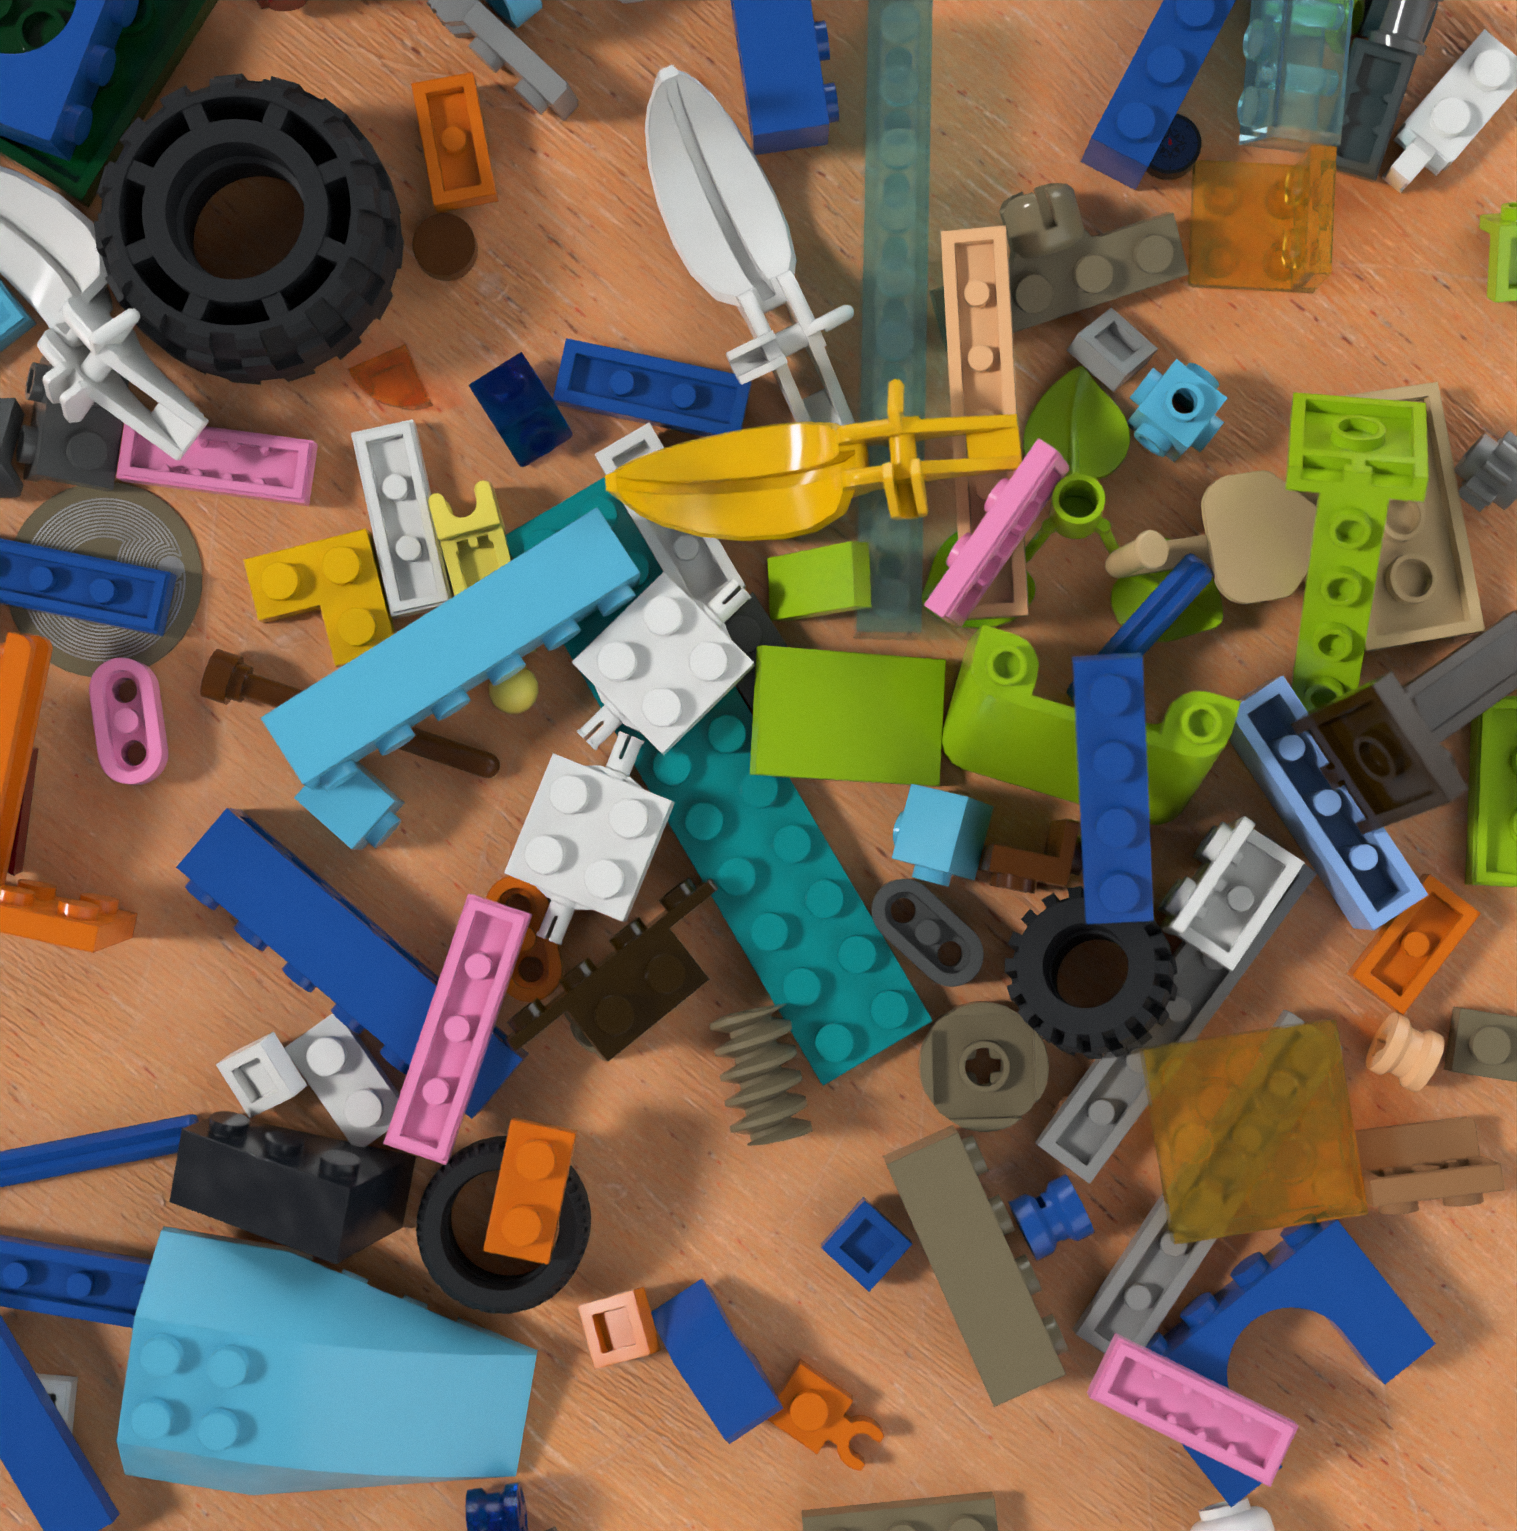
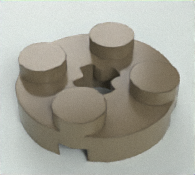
(1009, 1091)

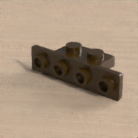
(630, 986)

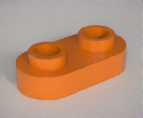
(533, 945)

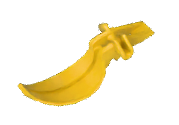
(804, 473)

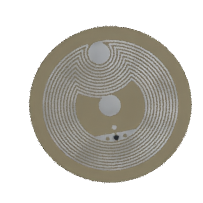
(124, 528)

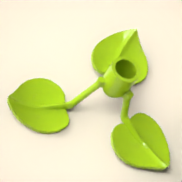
(1094, 442)

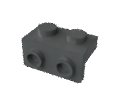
(64, 451)

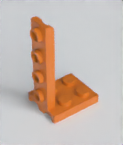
(32, 906)

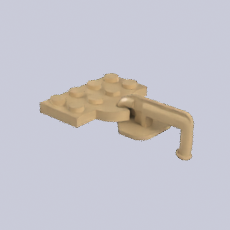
(1263, 538)

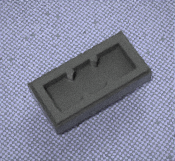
(1372, 101)

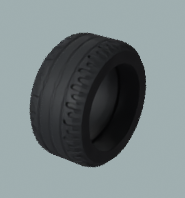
(467, 1281)

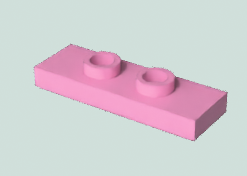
(225, 464)
(1010, 513)
(1192, 1409)

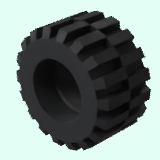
(1099, 1028)

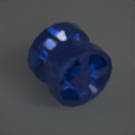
(497, 1510)

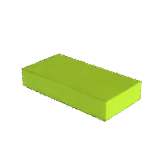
(819, 581)

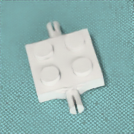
(663, 663)
(589, 837)

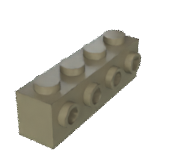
(975, 1265)

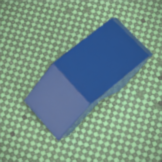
(715, 1361)

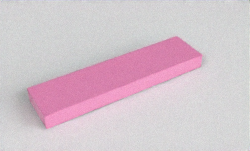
(457, 1029)

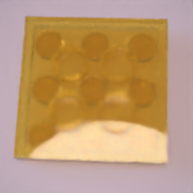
(1253, 1131)

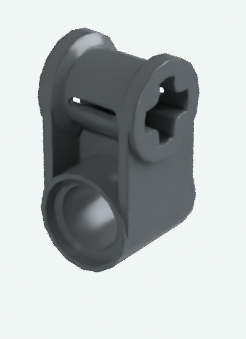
(1399, 23)

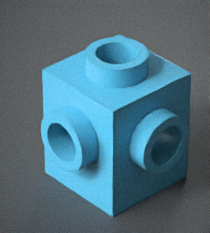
(1160, 425)

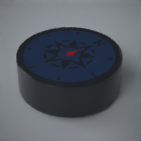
(1177, 150)

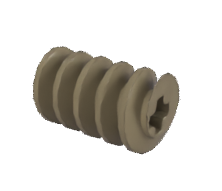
(761, 1075)

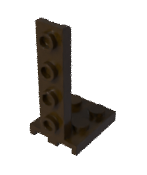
(1388, 735)

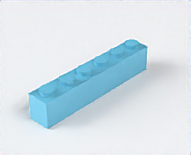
(452, 651)

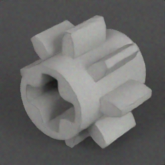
(1489, 472)

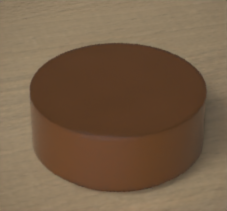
(445, 247)

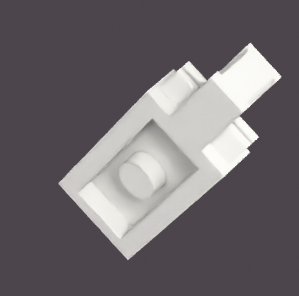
(1454, 110)

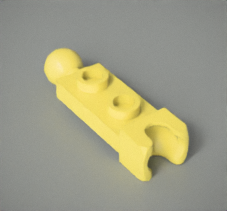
(472, 551)

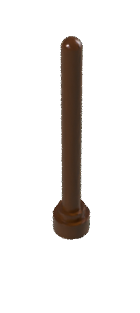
(230, 679)

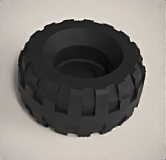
(305, 305)

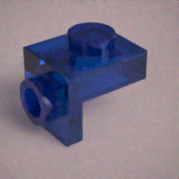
(521, 410)

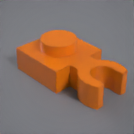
(817, 1411)

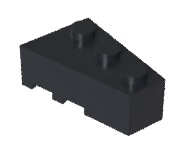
(292, 1184)

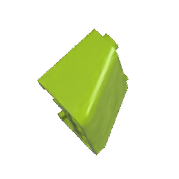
(1031, 742)

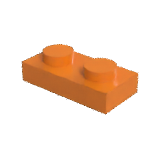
(454, 142)
(1413, 946)
(530, 1190)

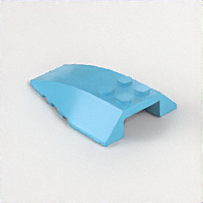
(308, 1379)

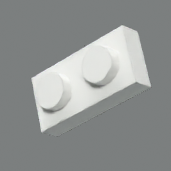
(346, 1080)

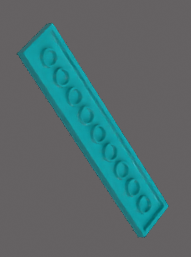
(762, 851)

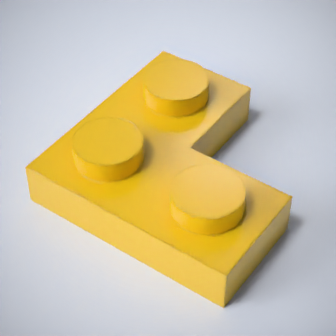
(327, 575)

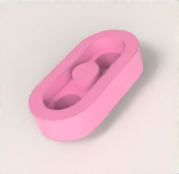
(123, 724)

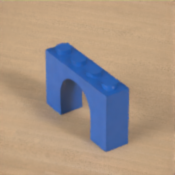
(52, 88)
(1311, 1270)

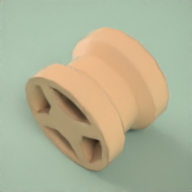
(1405, 1052)

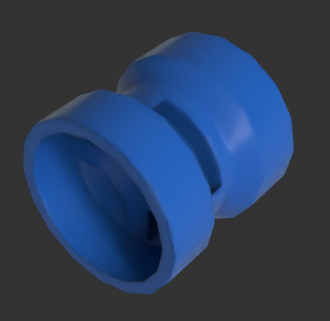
(1051, 1217)

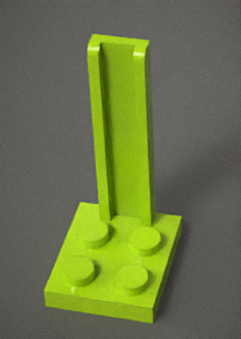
(1356, 460)

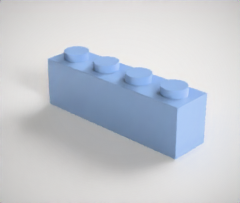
(1358, 869)

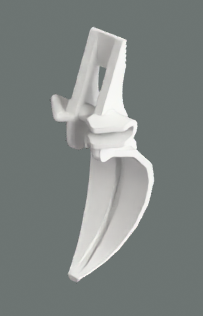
(736, 238)
(55, 266)

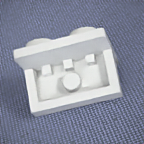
(1230, 891)

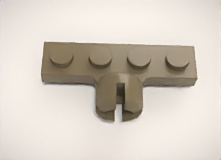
(1065, 269)

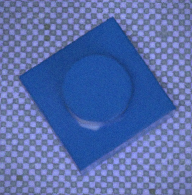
(866, 1244)

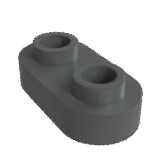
(926, 932)

